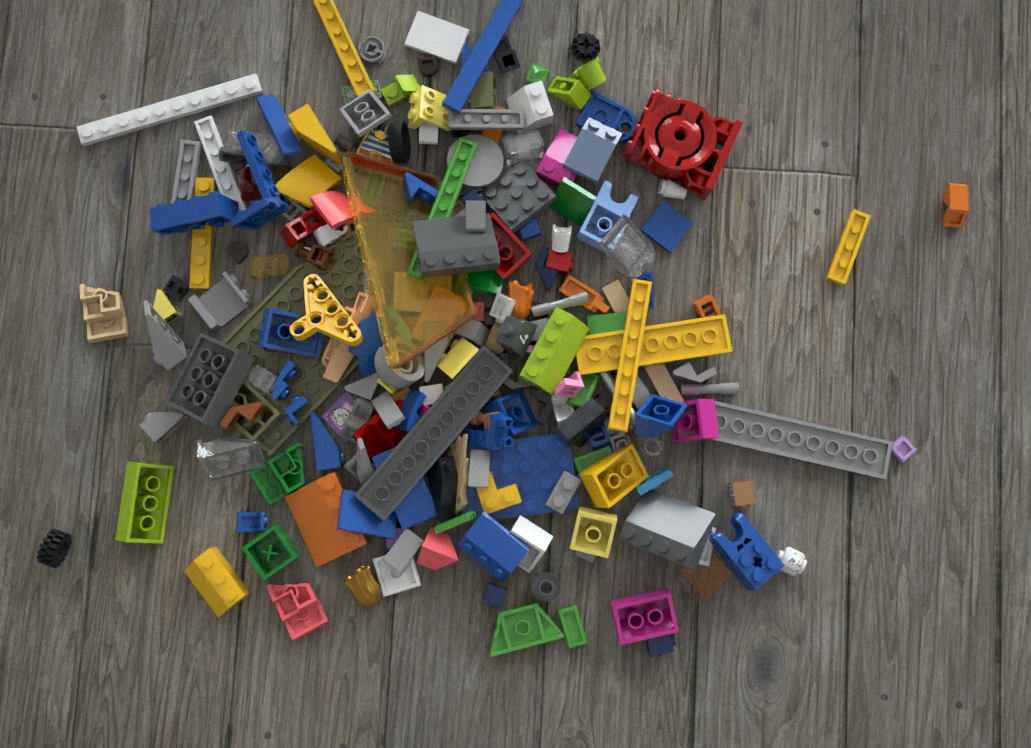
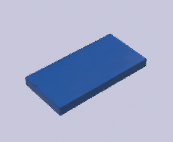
(418, 502)

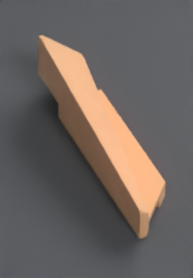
(337, 354)

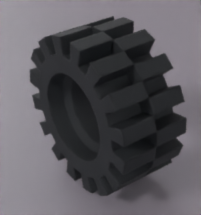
(54, 548)

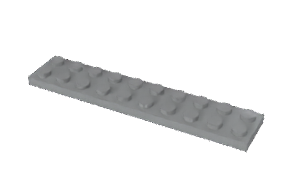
(802, 440)

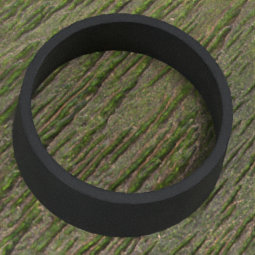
(399, 142)

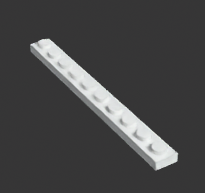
(169, 109)

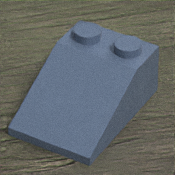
(592, 150)

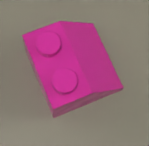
(696, 422)

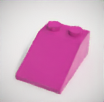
(551, 167)

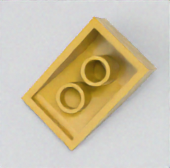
(308, 128)
(614, 476)

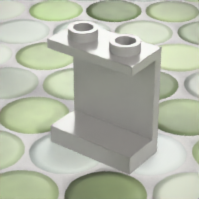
(222, 302)

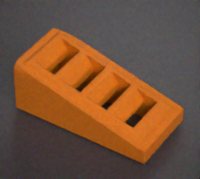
(712, 305)

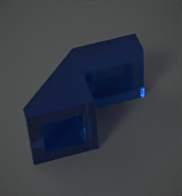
(546, 274)

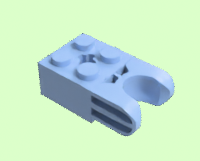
(603, 213)

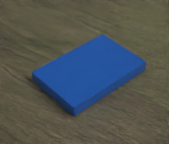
(359, 519)

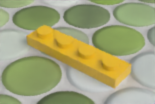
(848, 247)

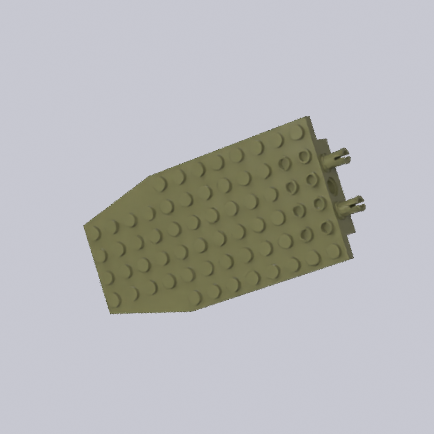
(344, 281)

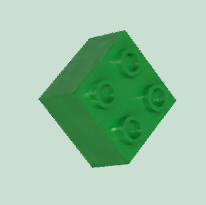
(271, 552)

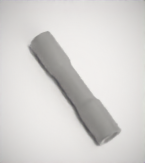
(571, 301)
(696, 389)

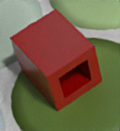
(560, 262)

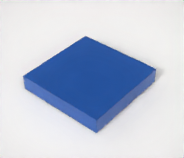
(666, 227)

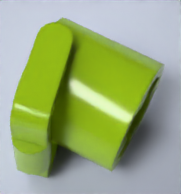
(590, 74)

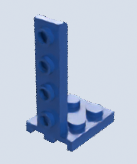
(271, 205)

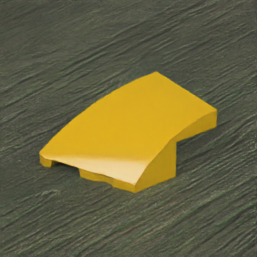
(308, 180)

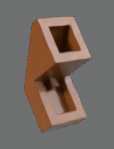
(250, 411)

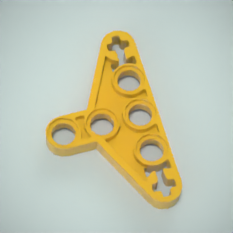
(329, 321)

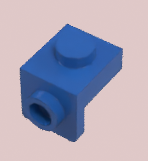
(296, 404)
(251, 522)

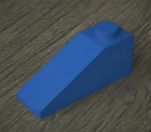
(327, 451)

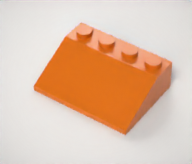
(316, 515)

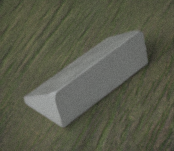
(403, 550)

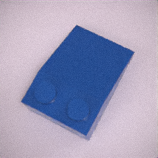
(276, 334)

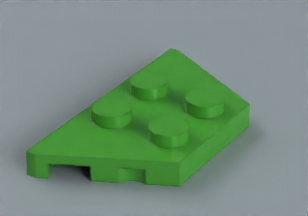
(523, 628)

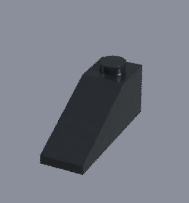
(443, 486)

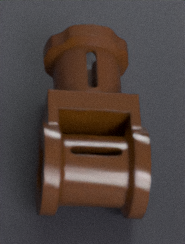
(314, 254)

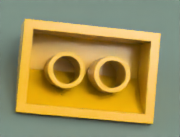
(216, 581)

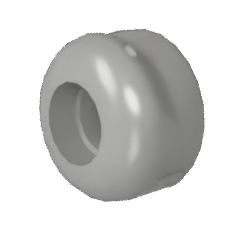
(401, 377)

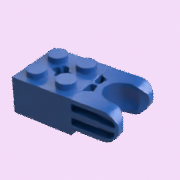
(744, 551)

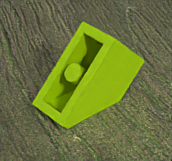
(569, 92)

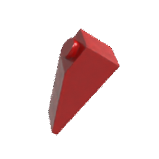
(302, 227)

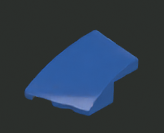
(369, 346)

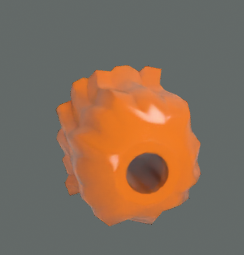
(523, 297)

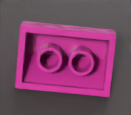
(644, 616)

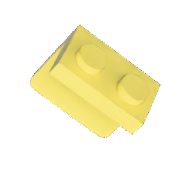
(427, 107)

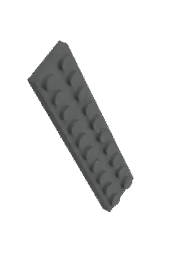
(433, 433)

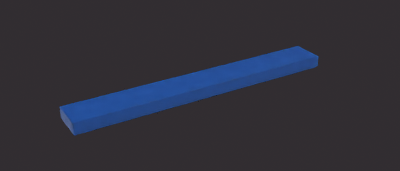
(481, 55)

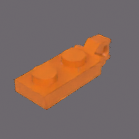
(573, 286)

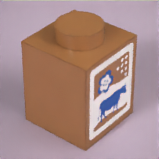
(741, 494)

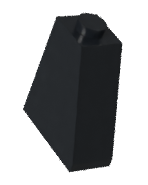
(583, 422)

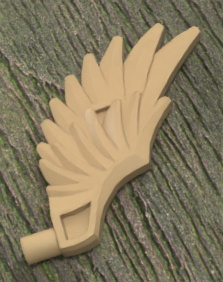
(459, 450)

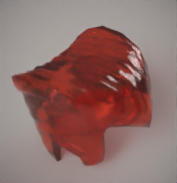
(247, 190)

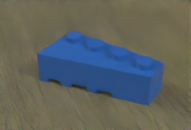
(193, 213)

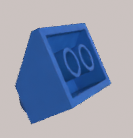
(493, 547)

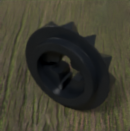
(578, 50)

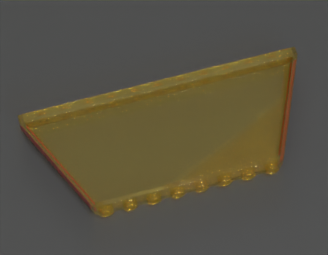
(408, 310)

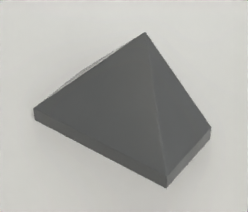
(232, 154)

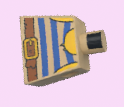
(375, 144)

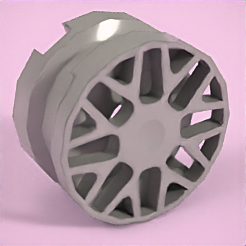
(372, 51)

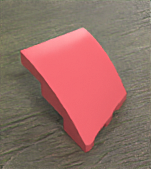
(333, 207)
(298, 608)

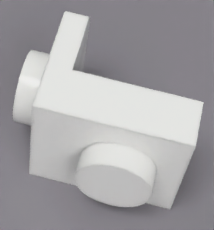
(561, 408)

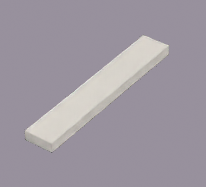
(221, 170)

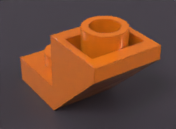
(957, 201)

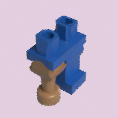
(493, 434)

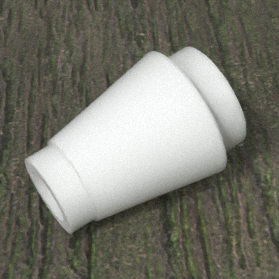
(671, 189)

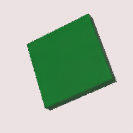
(573, 201)

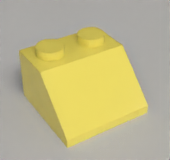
(457, 358)
(593, 532)

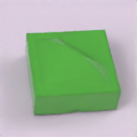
(537, 73)

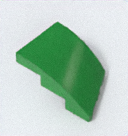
(485, 282)
(281, 476)

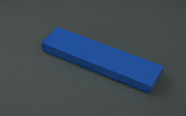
(279, 126)

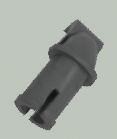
(346, 144)

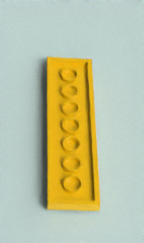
(660, 344)

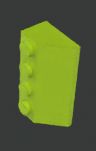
(554, 351)
(144, 503)

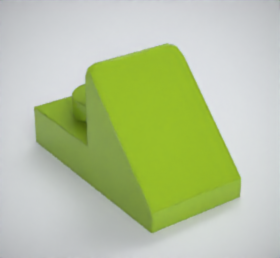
(399, 90)

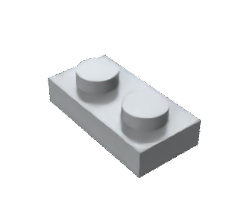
(563, 492)

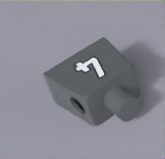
(516, 335)

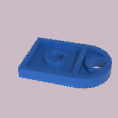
(609, 114)

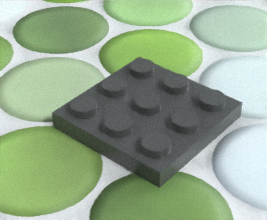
(518, 196)

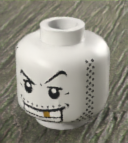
(793, 561)

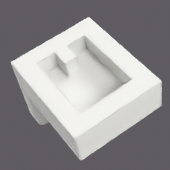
(502, 307)

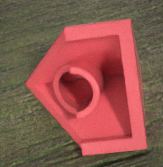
(437, 550)

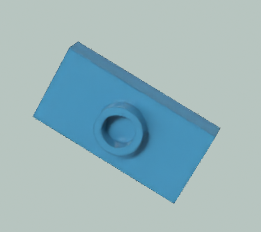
(654, 481)

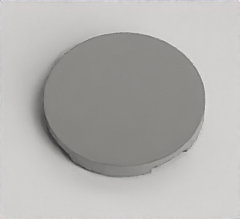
(486, 163)

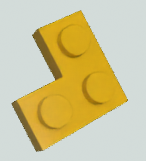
(494, 499)

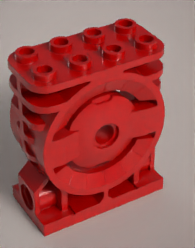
(687, 121)

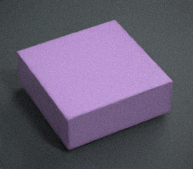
(902, 449)

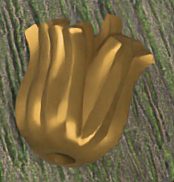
(363, 586)

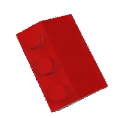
(512, 251)

